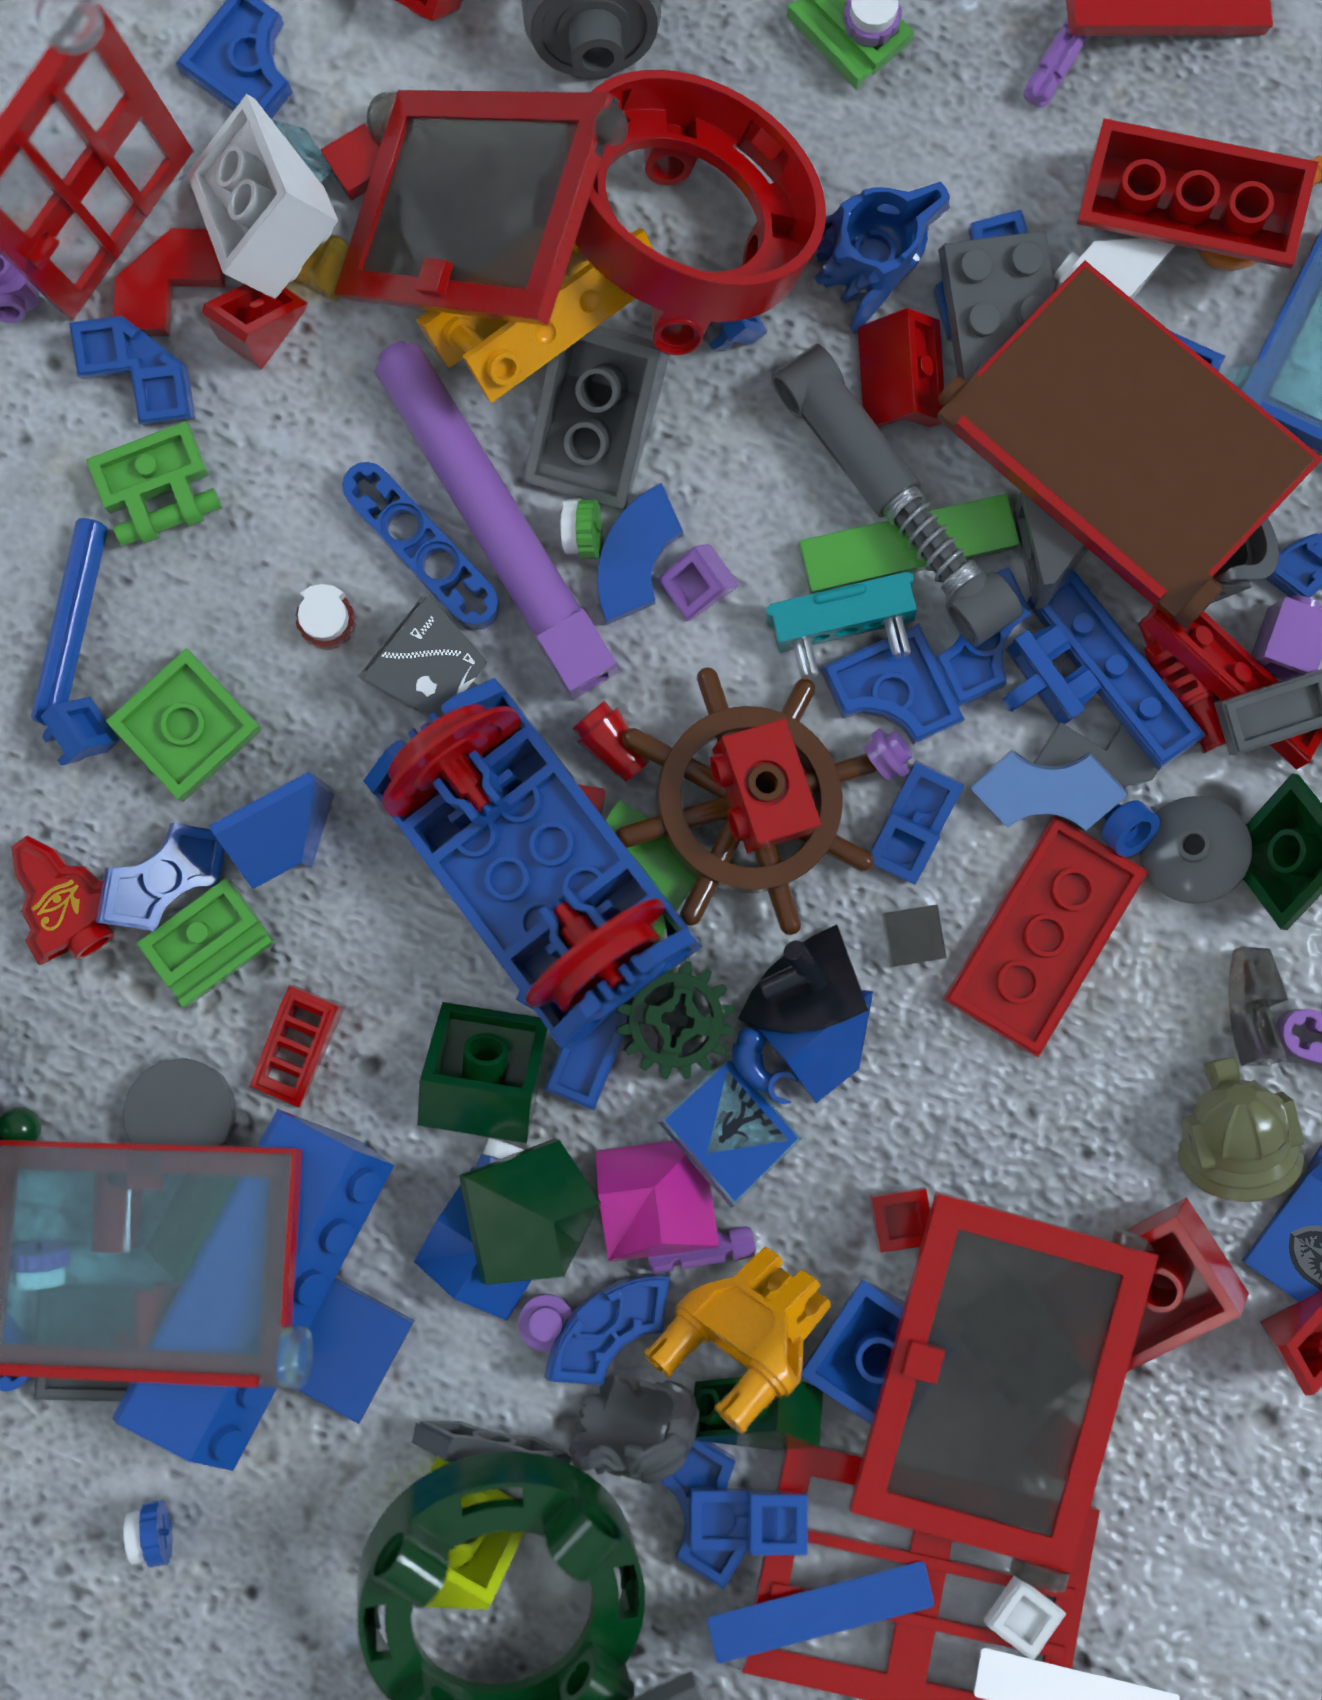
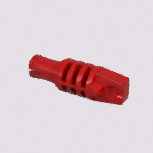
(1187, 688)

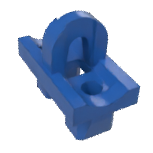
(1034, 659)

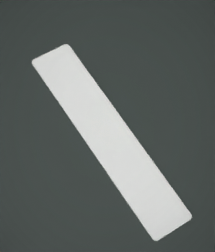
(1019, 1678)

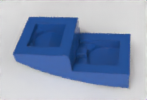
(915, 822)
(748, 1521)

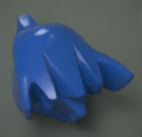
(877, 244)

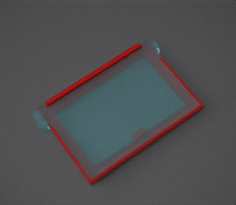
(150, 1264)

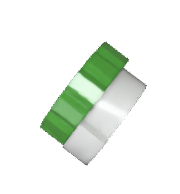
(582, 528)

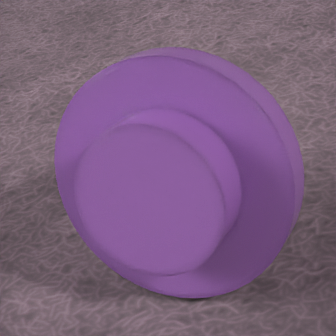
(889, 754)
(543, 1320)

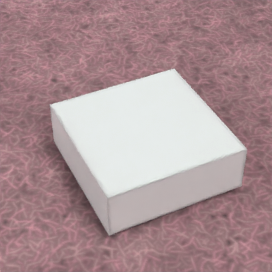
(1024, 1617)

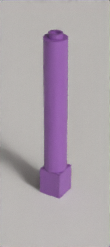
(495, 520)

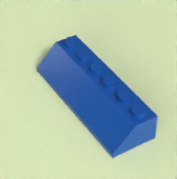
(336, 1195)

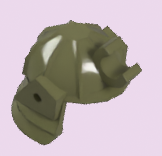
(1241, 1138)

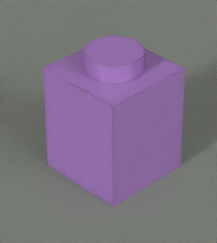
(1290, 637)

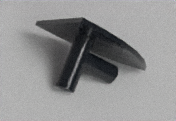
(806, 988)

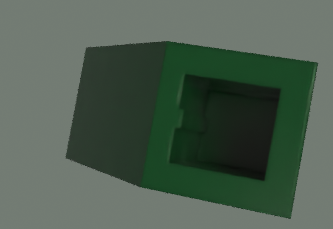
(782, 1425)

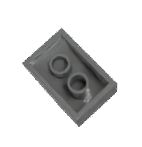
(596, 416)

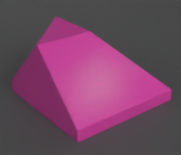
(653, 1202)

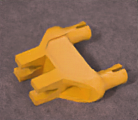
(755, 1320)

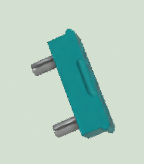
(843, 614)

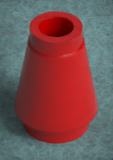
(602, 737)

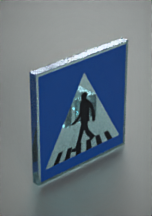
(729, 1132)

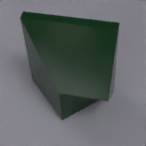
(1287, 852)
(527, 1214)

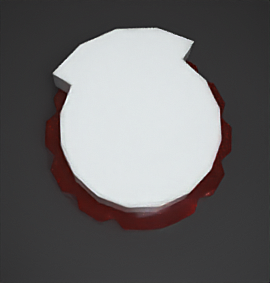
(325, 617)

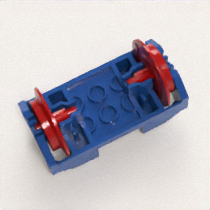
(529, 861)

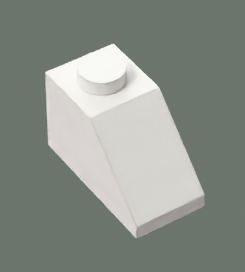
(1122, 261)

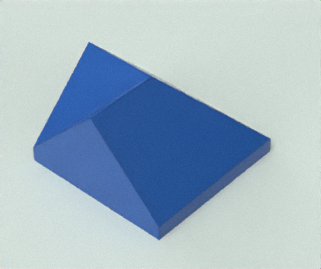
(276, 829)
(452, 1263)
(857, 1349)

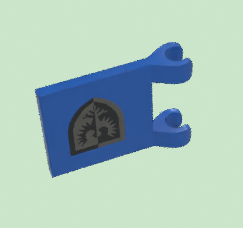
(1291, 1243)

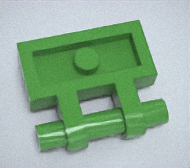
(148, 469)

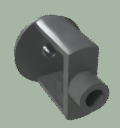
(591, 35)

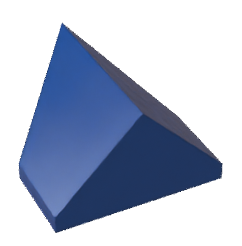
(823, 1056)

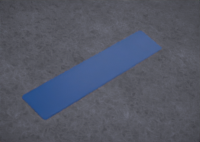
(820, 1612)

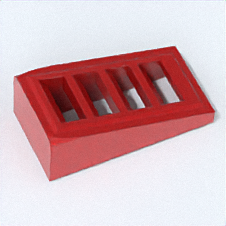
(284, 1019)

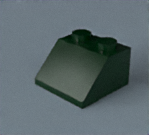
(482, 1072)

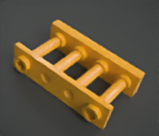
(510, 351)

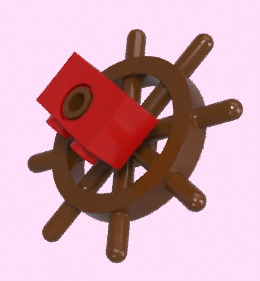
(759, 794)

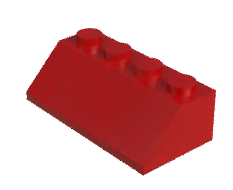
(1197, 193)

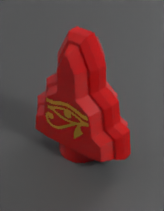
(58, 903)

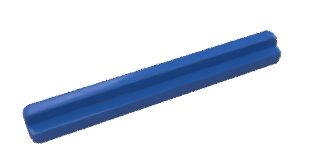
(70, 616)

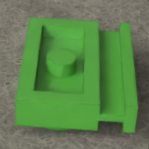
(823, 26)
(206, 942)

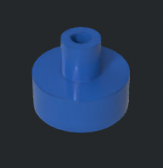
(1130, 827)

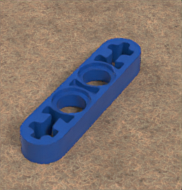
(425, 542)

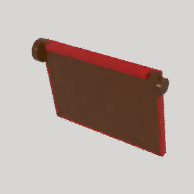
(1128, 441)

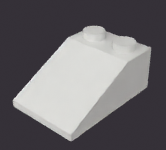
(259, 201)

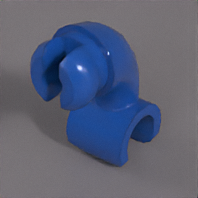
(749, 1063)

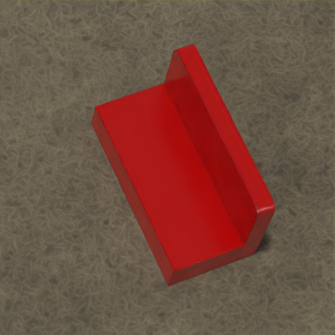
(901, 368)

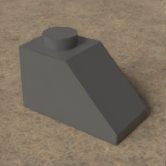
(1047, 550)

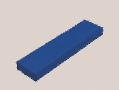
(1126, 678)

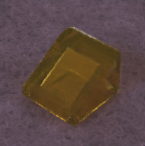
(324, 267)

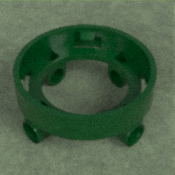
(410, 1560)

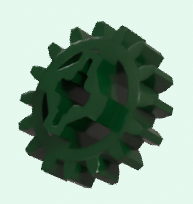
(671, 1045)

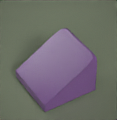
(697, 581)

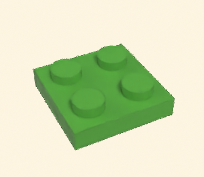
(184, 725)

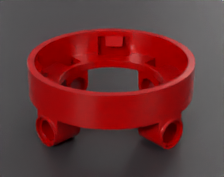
(676, 123)

